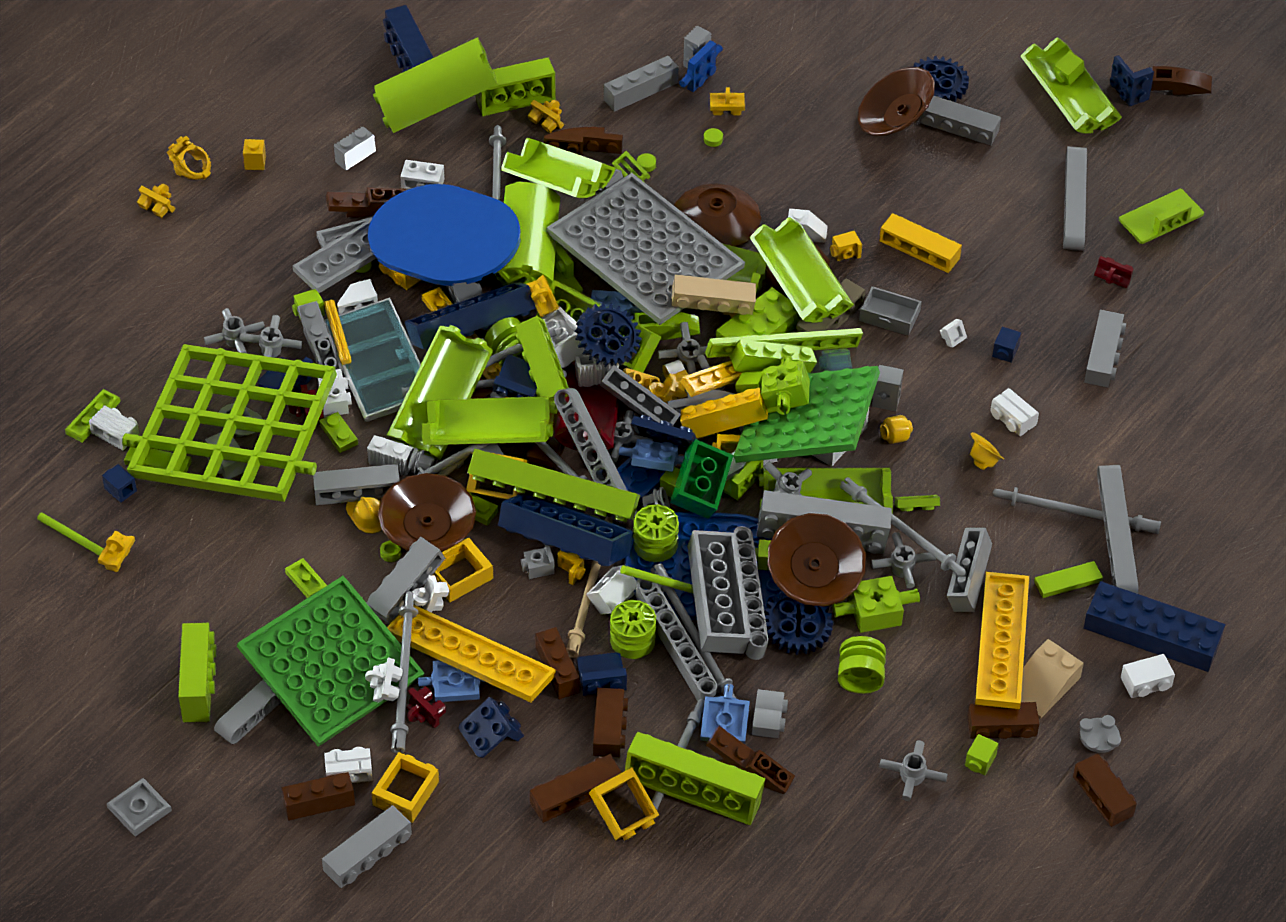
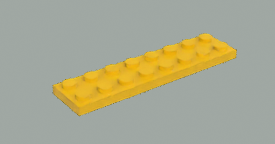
(1002, 640)
(475, 654)

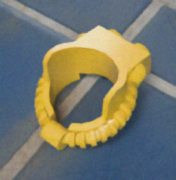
(176, 155)

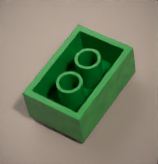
(701, 478)

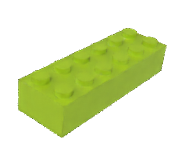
(576, 303)
(695, 778)

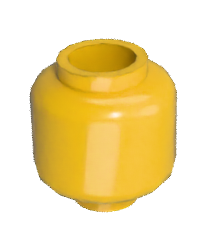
(896, 429)

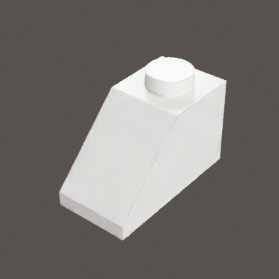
(812, 225)
(357, 296)

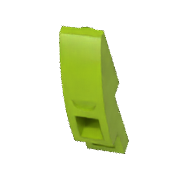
(670, 328)

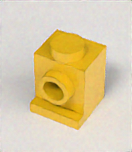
(846, 246)

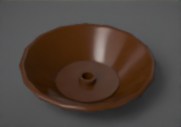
(896, 101)
(722, 212)
(427, 499)
(818, 540)

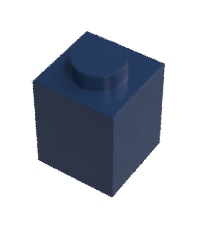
(1006, 344)
(119, 483)

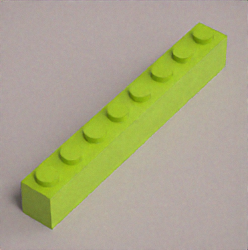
(553, 484)

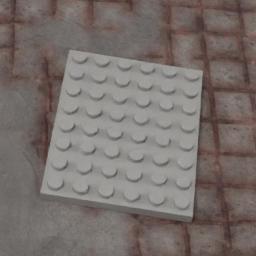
(641, 244)

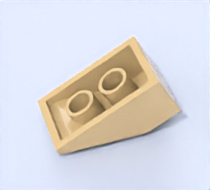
(1049, 676)

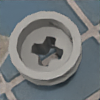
(418, 460)
(657, 495)

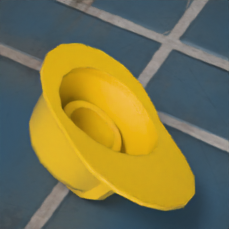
(984, 452)
(365, 514)

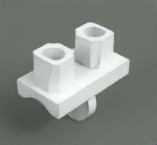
(431, 595)
(381, 680)

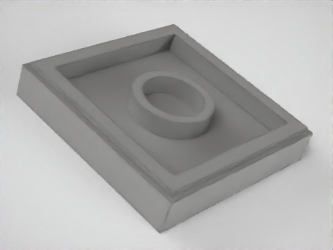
(139, 807)

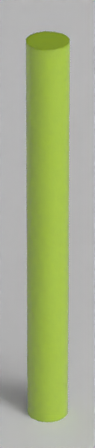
(70, 533)
(656, 579)

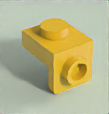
(727, 442)
(573, 564)

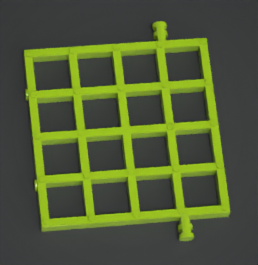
(267, 428)

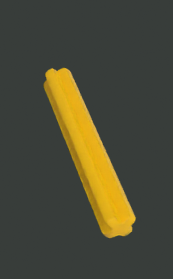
(337, 332)

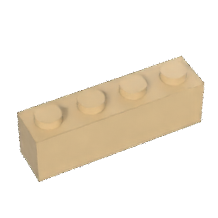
(713, 294)

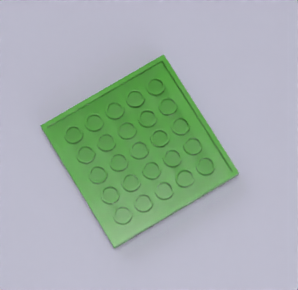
(823, 426)
(320, 658)

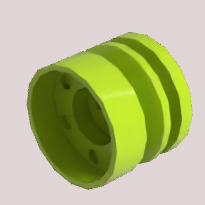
(502, 336)
(655, 533)
(633, 629)
(861, 664)

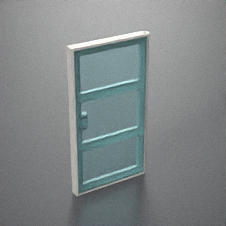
(380, 358)

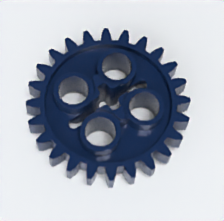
(948, 77)
(608, 335)
(817, 622)

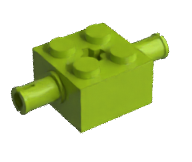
(785, 386)
(876, 604)

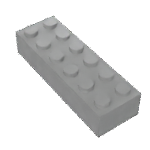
(867, 521)
(718, 592)

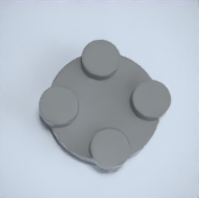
(1099, 734)

